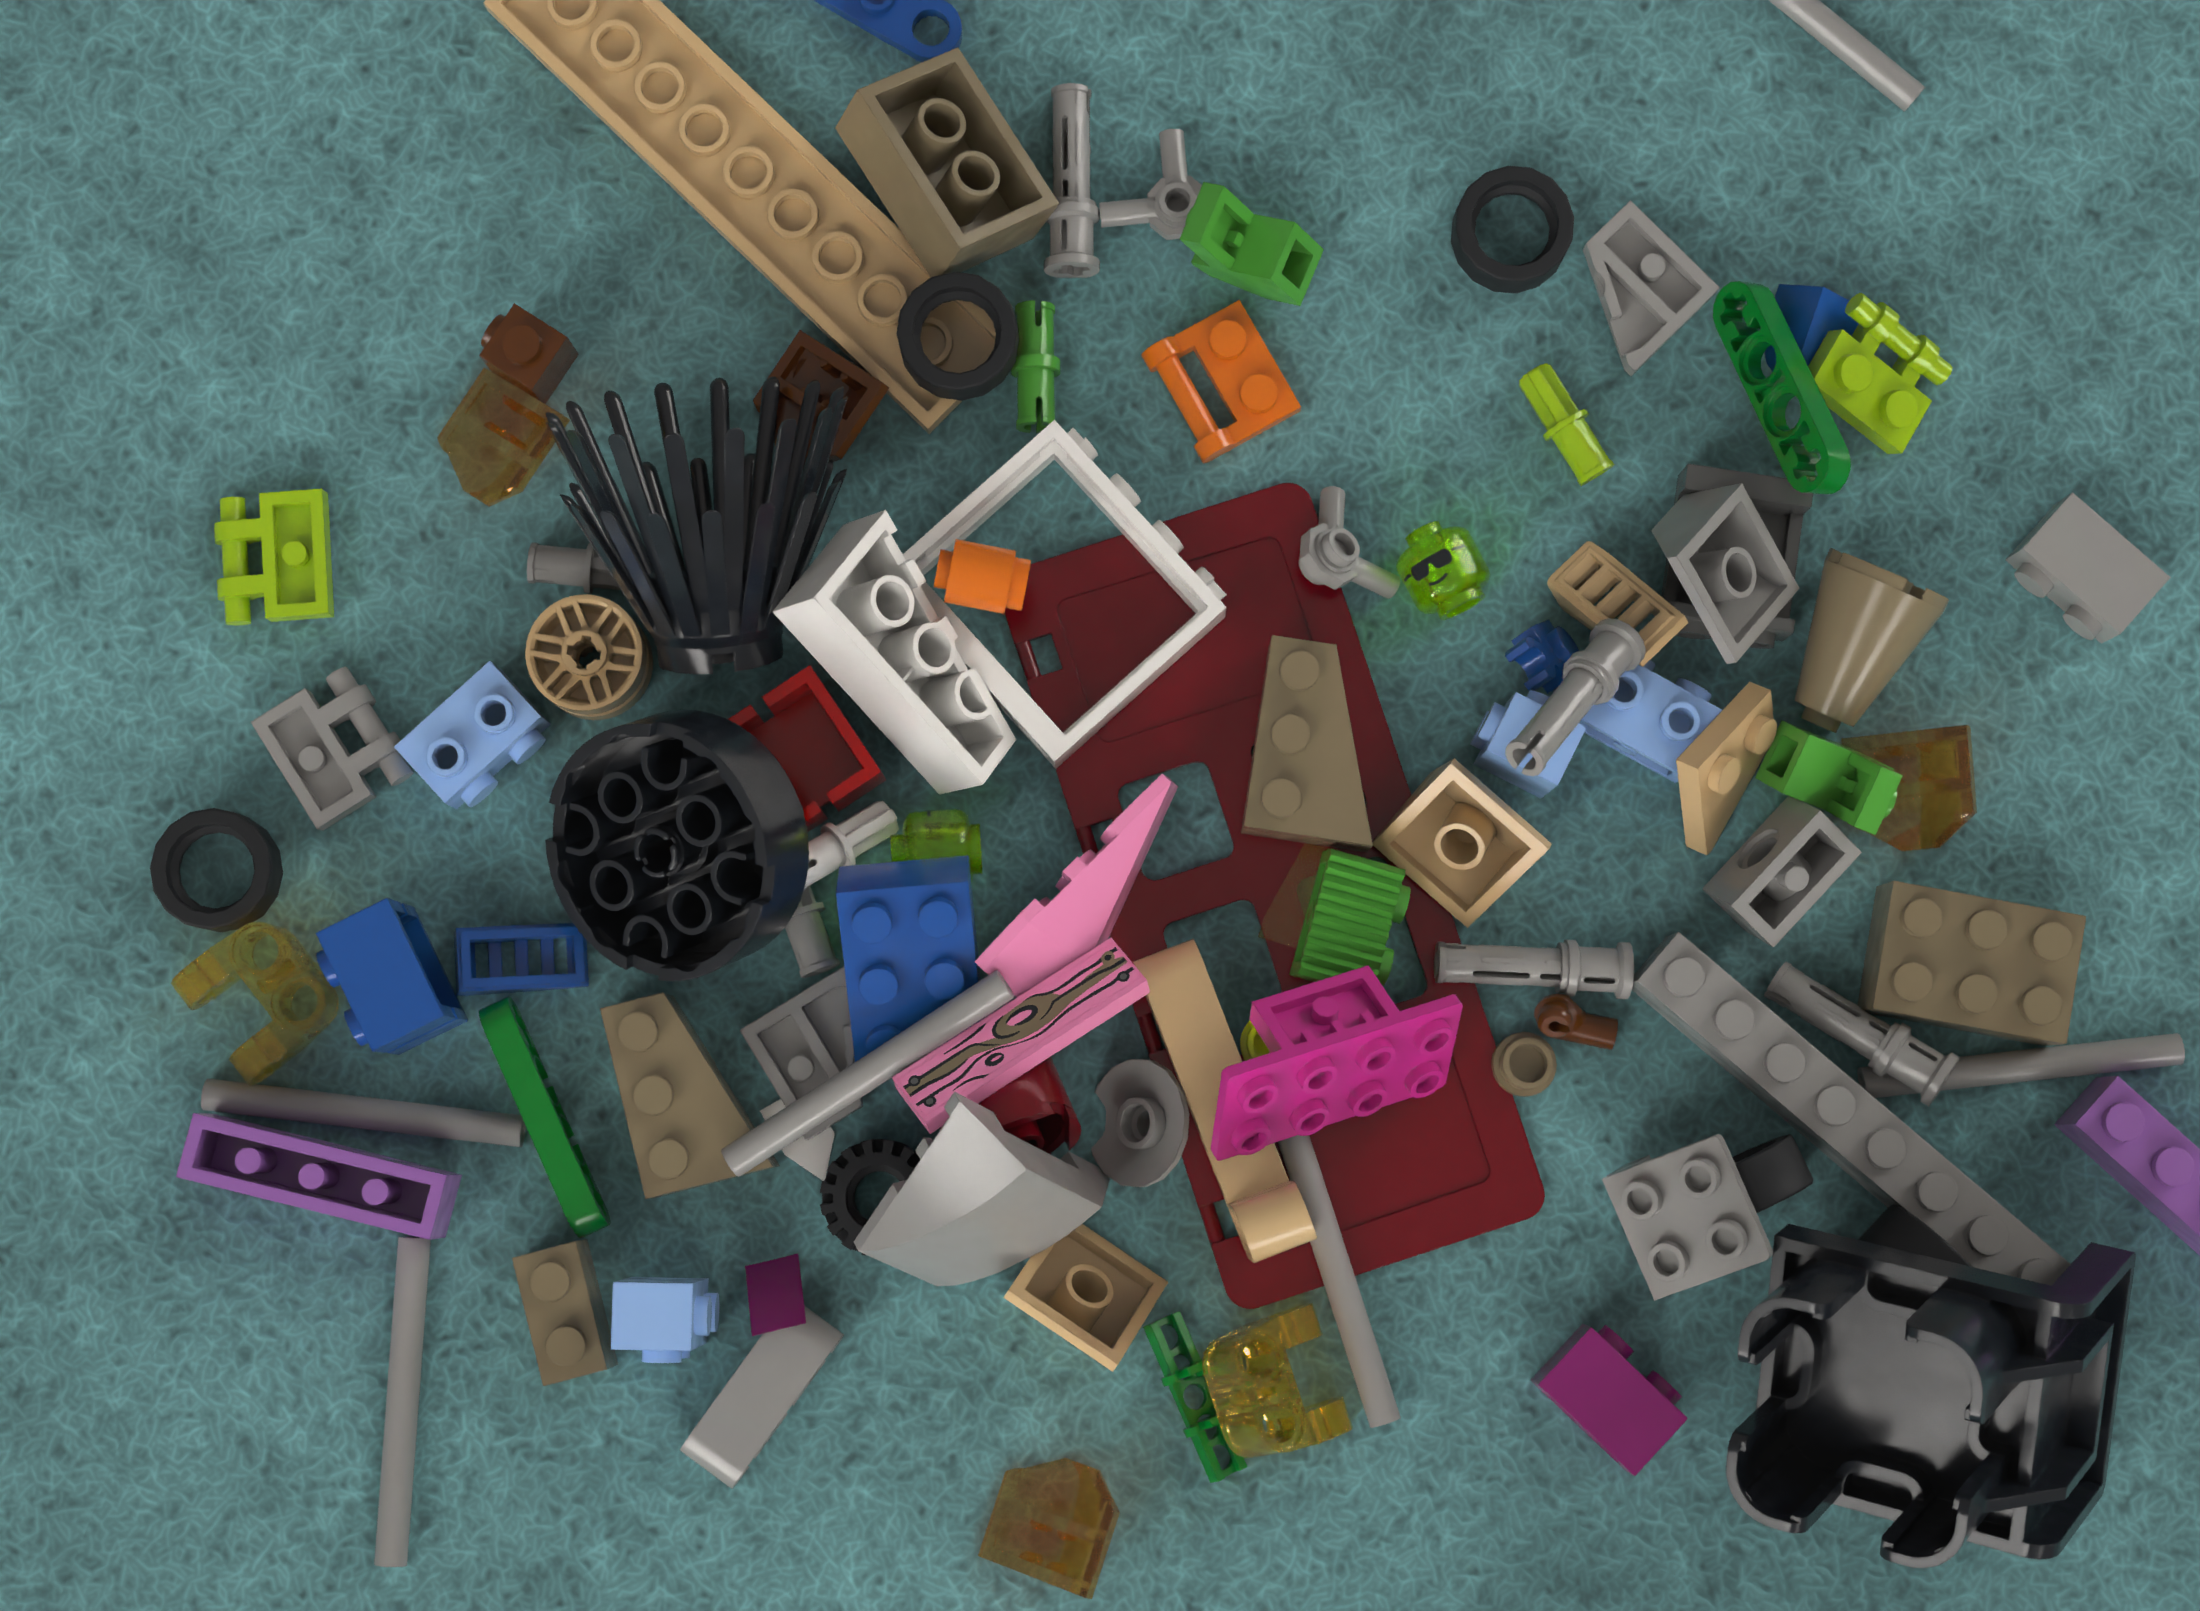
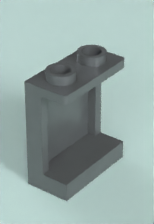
(1782, 513)

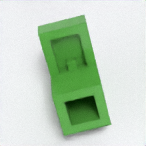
(1249, 249)
(1830, 777)

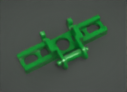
(1193, 1375)

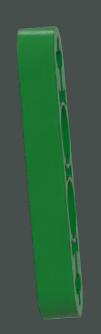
(1772, 394)
(544, 1117)

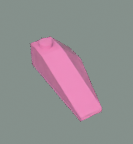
(1089, 901)

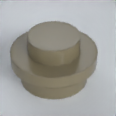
(1524, 1064)

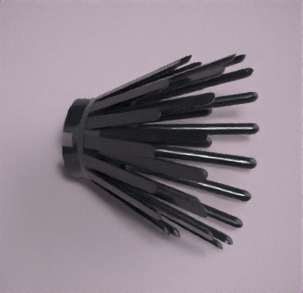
(735, 556)

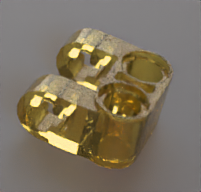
(273, 987)
(1268, 1387)

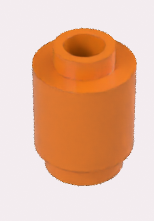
(982, 576)

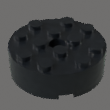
(677, 844)

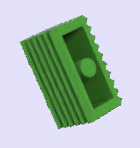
(1350, 917)

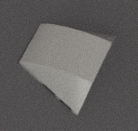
(979, 1201)

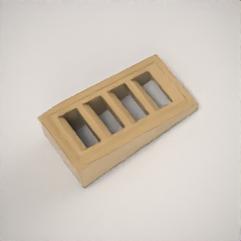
(1592, 574)

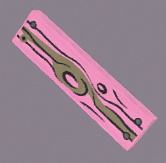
(1022, 1033)

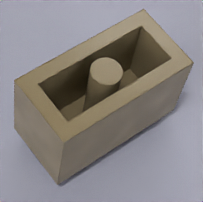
(565, 1312)

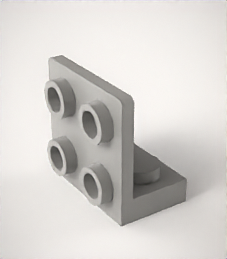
(1687, 1216)

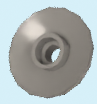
(1143, 1123)

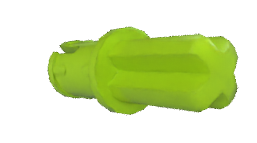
(1565, 423)

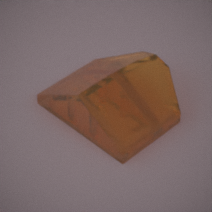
(497, 438)
(1935, 787)
(1053, 1524)

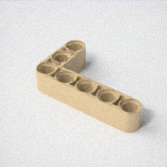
(1200, 1045)

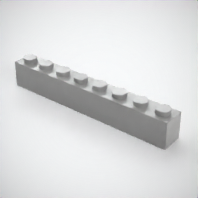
(1836, 1111)

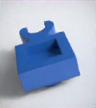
(1542, 655)

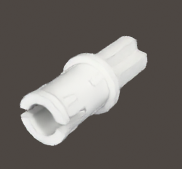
(849, 839)

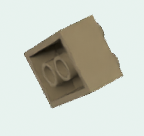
(946, 164)
(1971, 963)

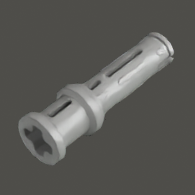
(1076, 214)
(1588, 680)
(1565, 967)
(1888, 1047)

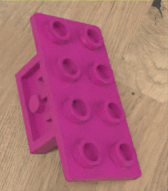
(1332, 1057)

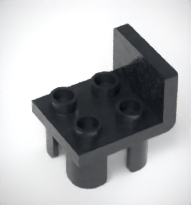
(1930, 1396)

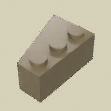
(1304, 753)
(672, 1097)

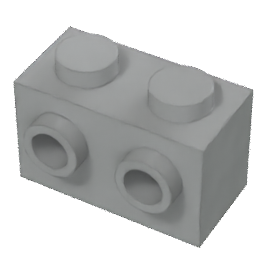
(2086, 570)

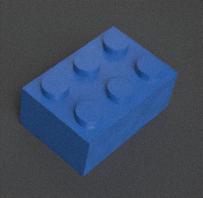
(904, 943)

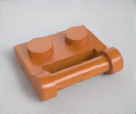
(1238, 369)

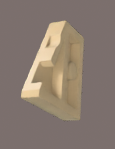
(1722, 763)

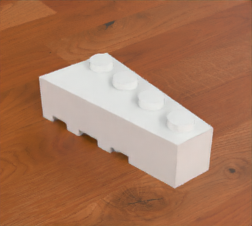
(894, 656)

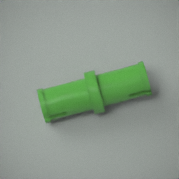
(1035, 365)

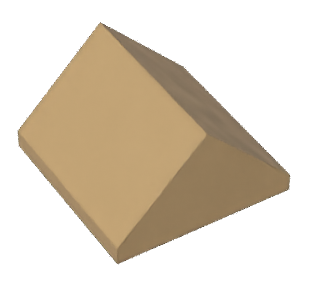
(1460, 842)
(1088, 1294)

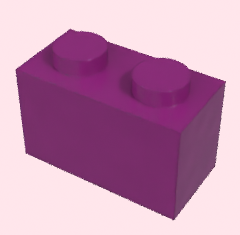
(1610, 1397)

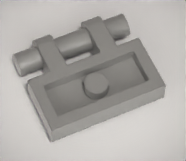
(315, 758)

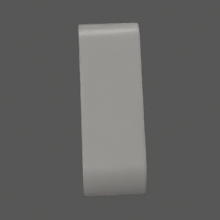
(759, 1397)

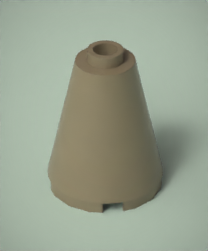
(1859, 637)

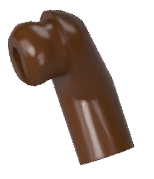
(1565, 1020)

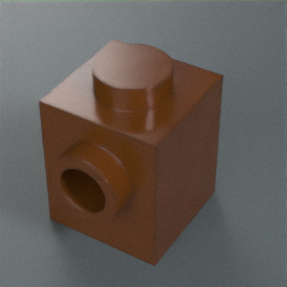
(527, 352)

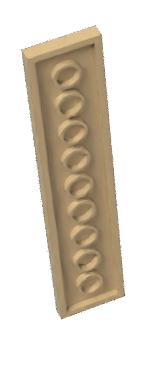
(753, 182)

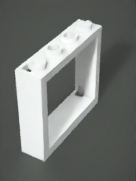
(1154, 543)

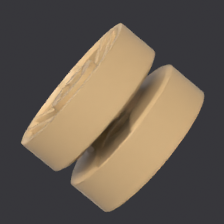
(573, 630)

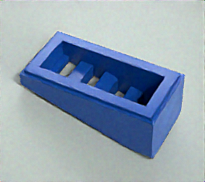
(493, 936)

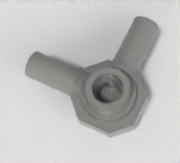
(1167, 201)
(1332, 553)

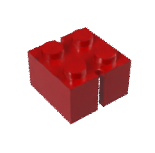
(813, 745)

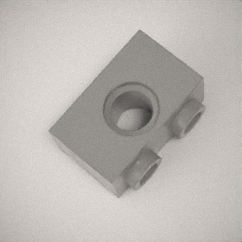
(1782, 870)

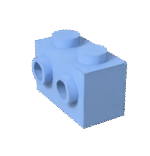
(1651, 718)
(1502, 726)
(474, 737)
(662, 1316)

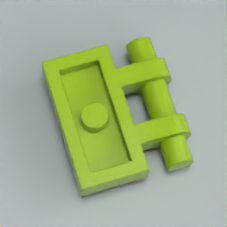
(1863, 388)
(294, 557)

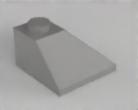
(1726, 565)

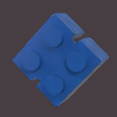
(389, 978)

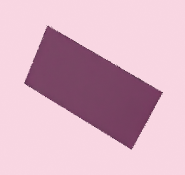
(775, 1294)

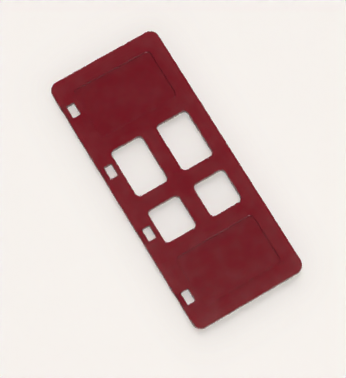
(1414, 1168)

